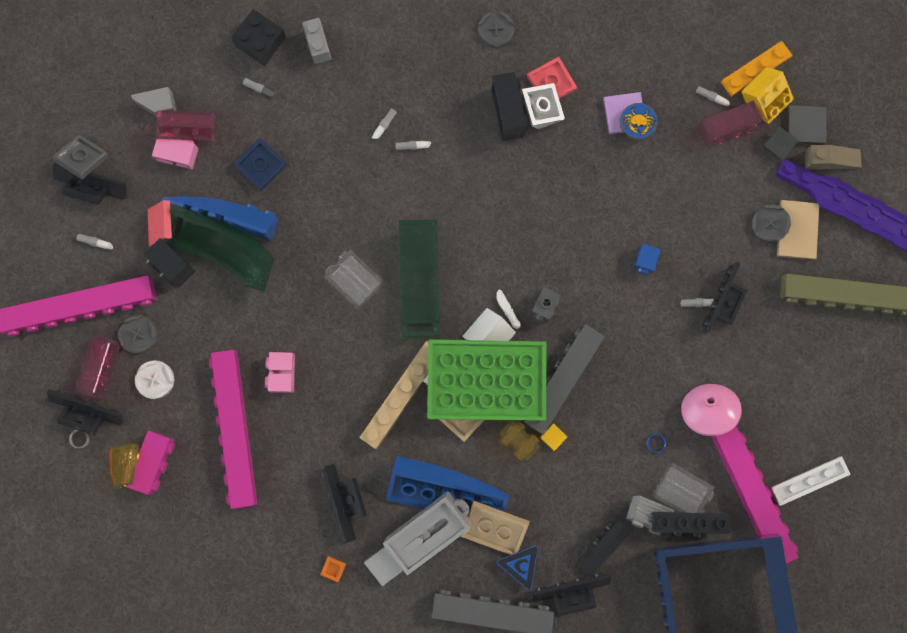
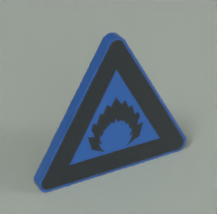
(521, 565)

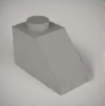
(155, 100)

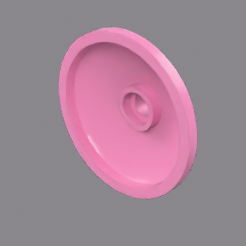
(711, 418)

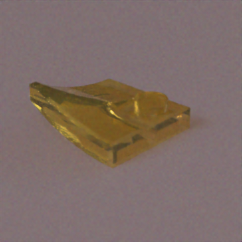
(123, 464)

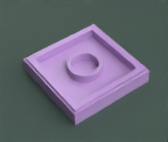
(615, 106)

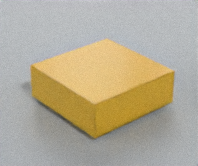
(553, 437)

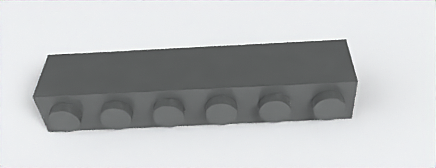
(567, 373)
(491, 613)

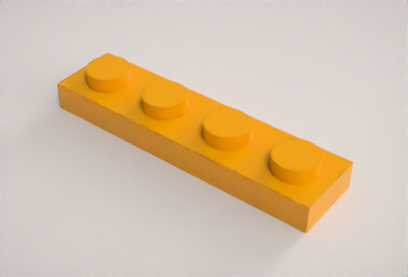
(742, 77)

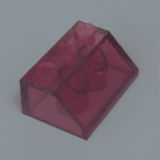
(97, 367)

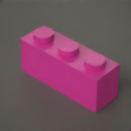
(152, 462)

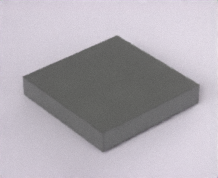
(807, 124)
(80, 156)

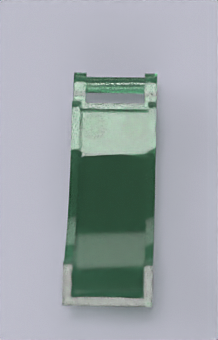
(222, 245)
(419, 278)

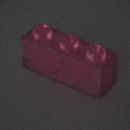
(730, 124)
(185, 125)

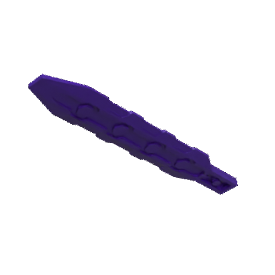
(847, 202)

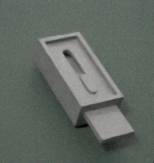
(420, 538)

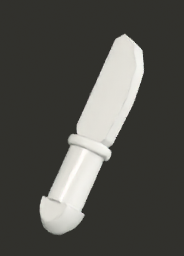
(502, 301)

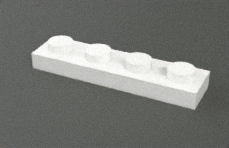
(809, 481)

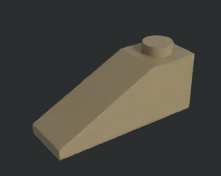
(831, 157)

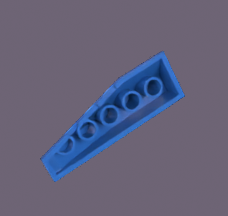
(242, 217)
(422, 483)

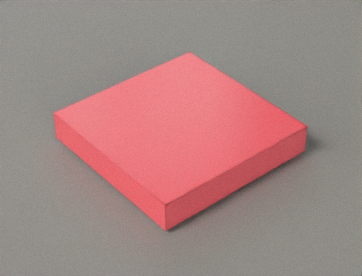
(554, 73)
(159, 222)

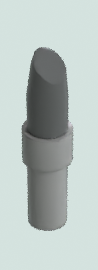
(259, 88)

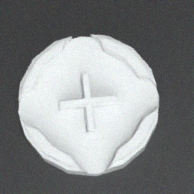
(154, 379)

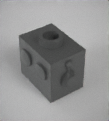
(546, 312)

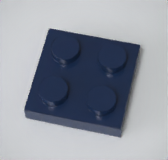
(260, 164)

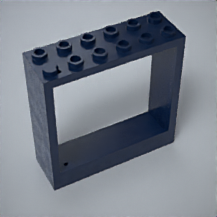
(775, 567)

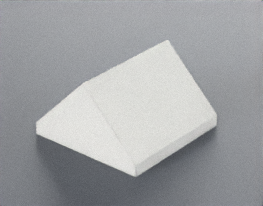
(542, 105)
(489, 328)

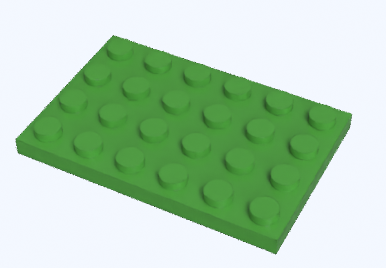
(486, 380)

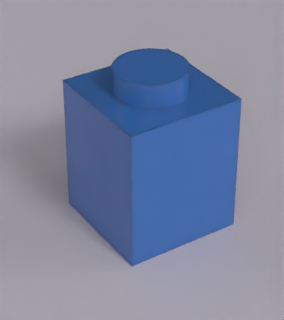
(646, 259)

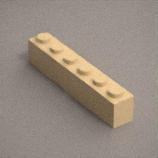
(397, 399)

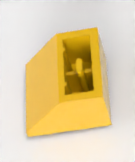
(769, 93)

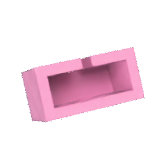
(178, 151)
(281, 372)

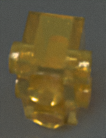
(515, 436)

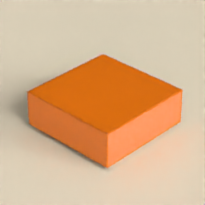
(333, 569)

